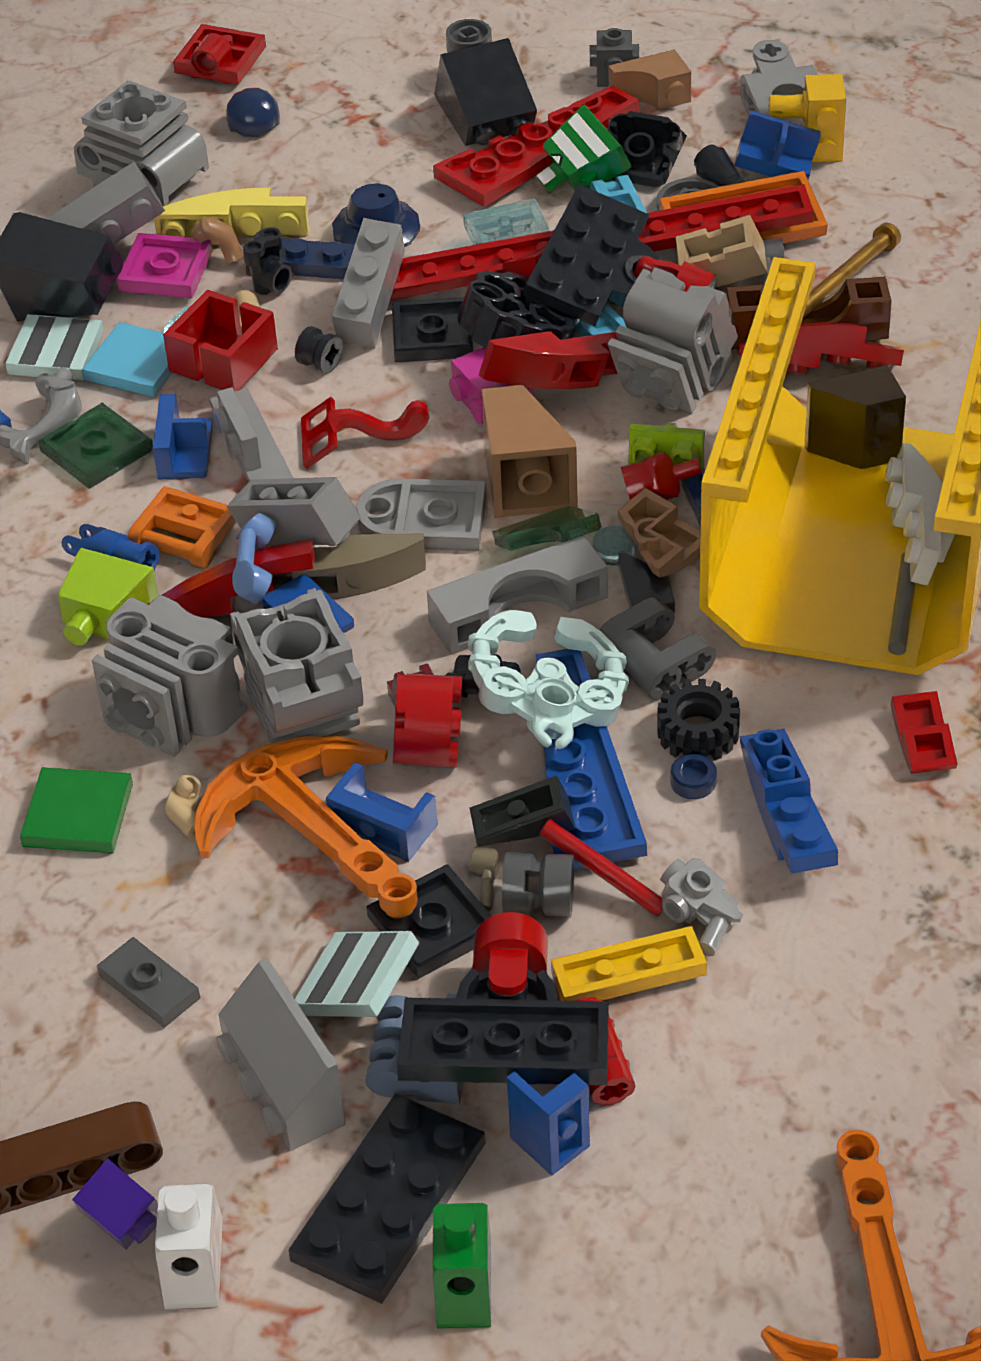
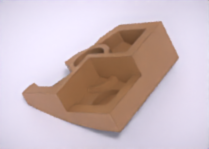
(658, 533)

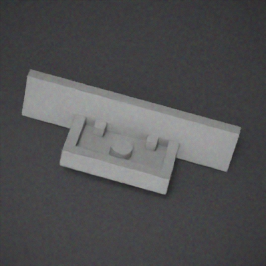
(248, 435)

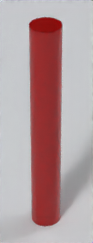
(602, 867)

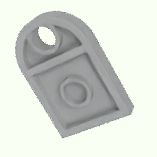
(443, 510)

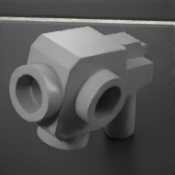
(698, 892)

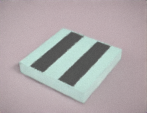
(53, 343)
(356, 973)

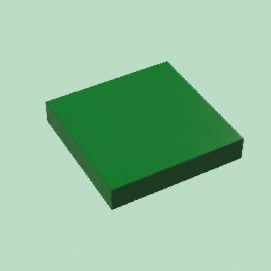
(76, 810)

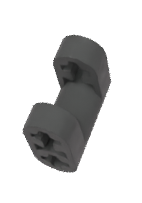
(649, 667)

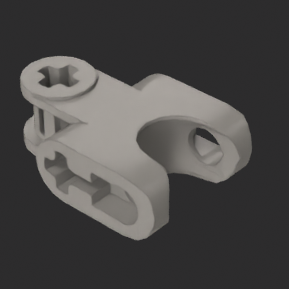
(772, 76)

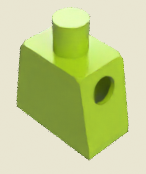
(97, 589)

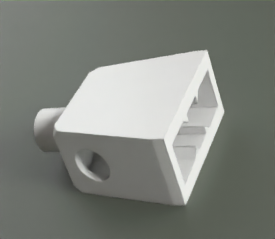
(191, 1228)

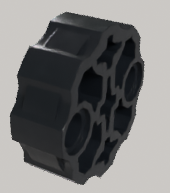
(499, 310)

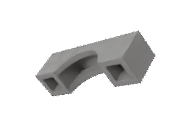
(562, 574)

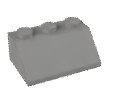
(280, 1059)

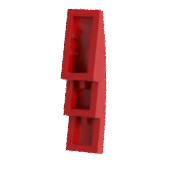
(212, 590)

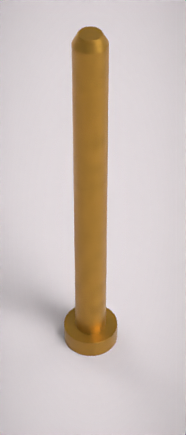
(884, 239)

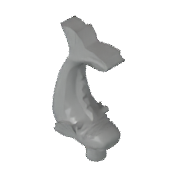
(62, 407)

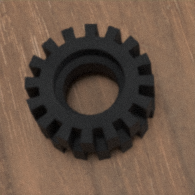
(703, 702)

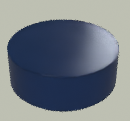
(693, 776)

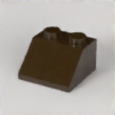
(856, 418)

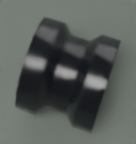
(318, 349)

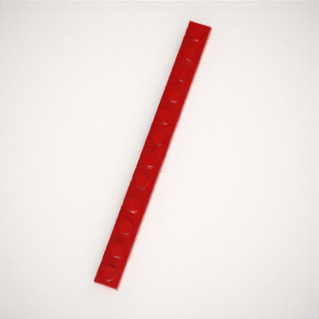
(459, 266)

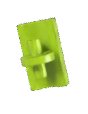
(678, 443)

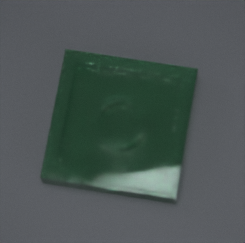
(95, 445)

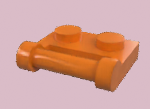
(187, 516)

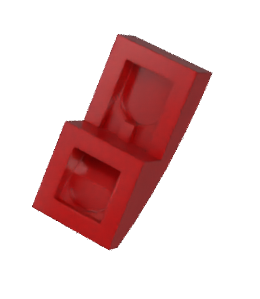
(922, 732)

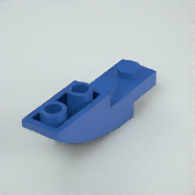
(786, 802)

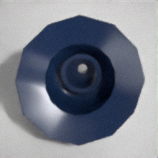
(375, 203)

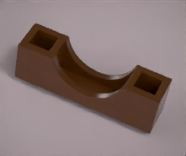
(857, 302)

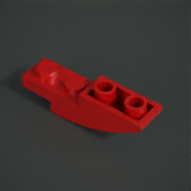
(840, 343)
(548, 362)

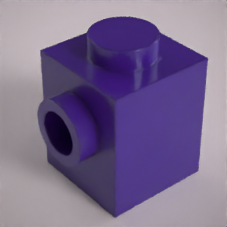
(118, 1205)

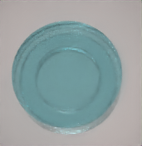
(610, 542)

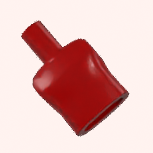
(658, 475)

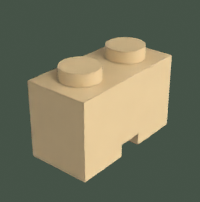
(729, 252)

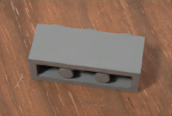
(114, 205)
(369, 283)
(300, 507)

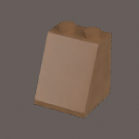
(526, 454)

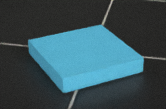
(130, 361)

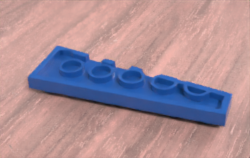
(594, 782)

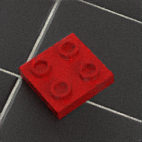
(219, 54)

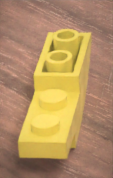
(243, 209)

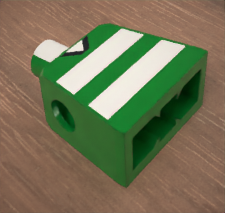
(582, 153)

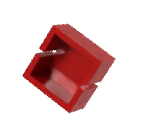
(210, 343)

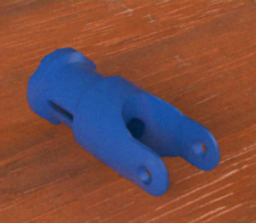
(112, 544)

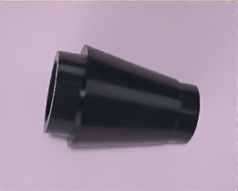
(716, 166)

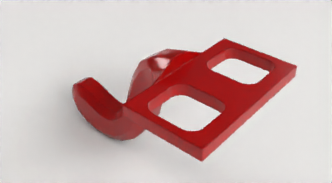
(410, 423)

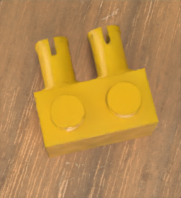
(821, 108)

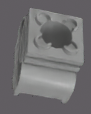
(142, 129)
(673, 340)
(298, 668)
(167, 675)

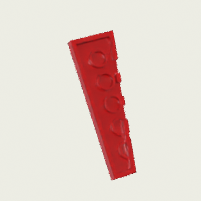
(514, 160)

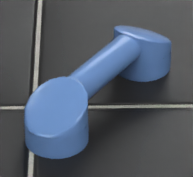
(248, 579)

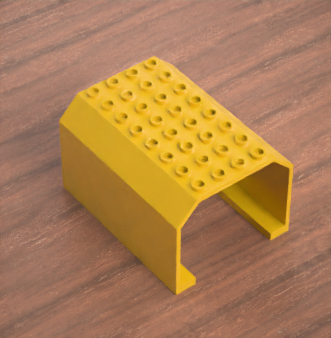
(804, 545)

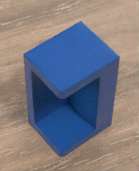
(381, 820)

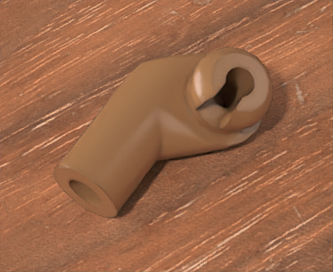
(220, 233)

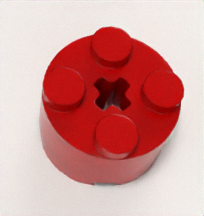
(427, 720)

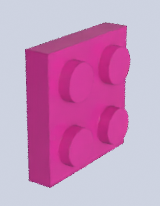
(164, 265)

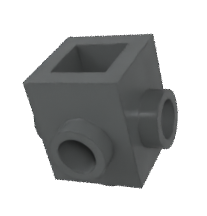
(612, 47)

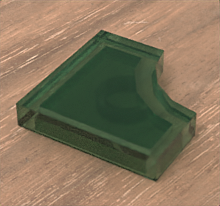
(552, 526)

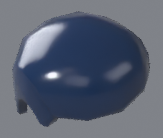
(252, 112)

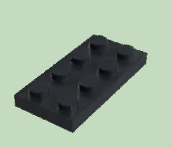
(386, 1198)

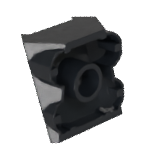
(649, 144)

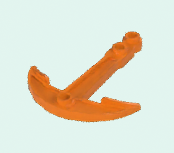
(272, 777)
(888, 1290)

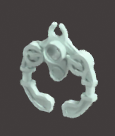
(548, 696)

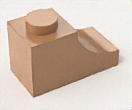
(654, 79)

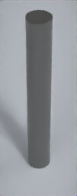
(902, 610)

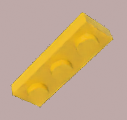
(630, 966)

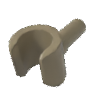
(485, 863)

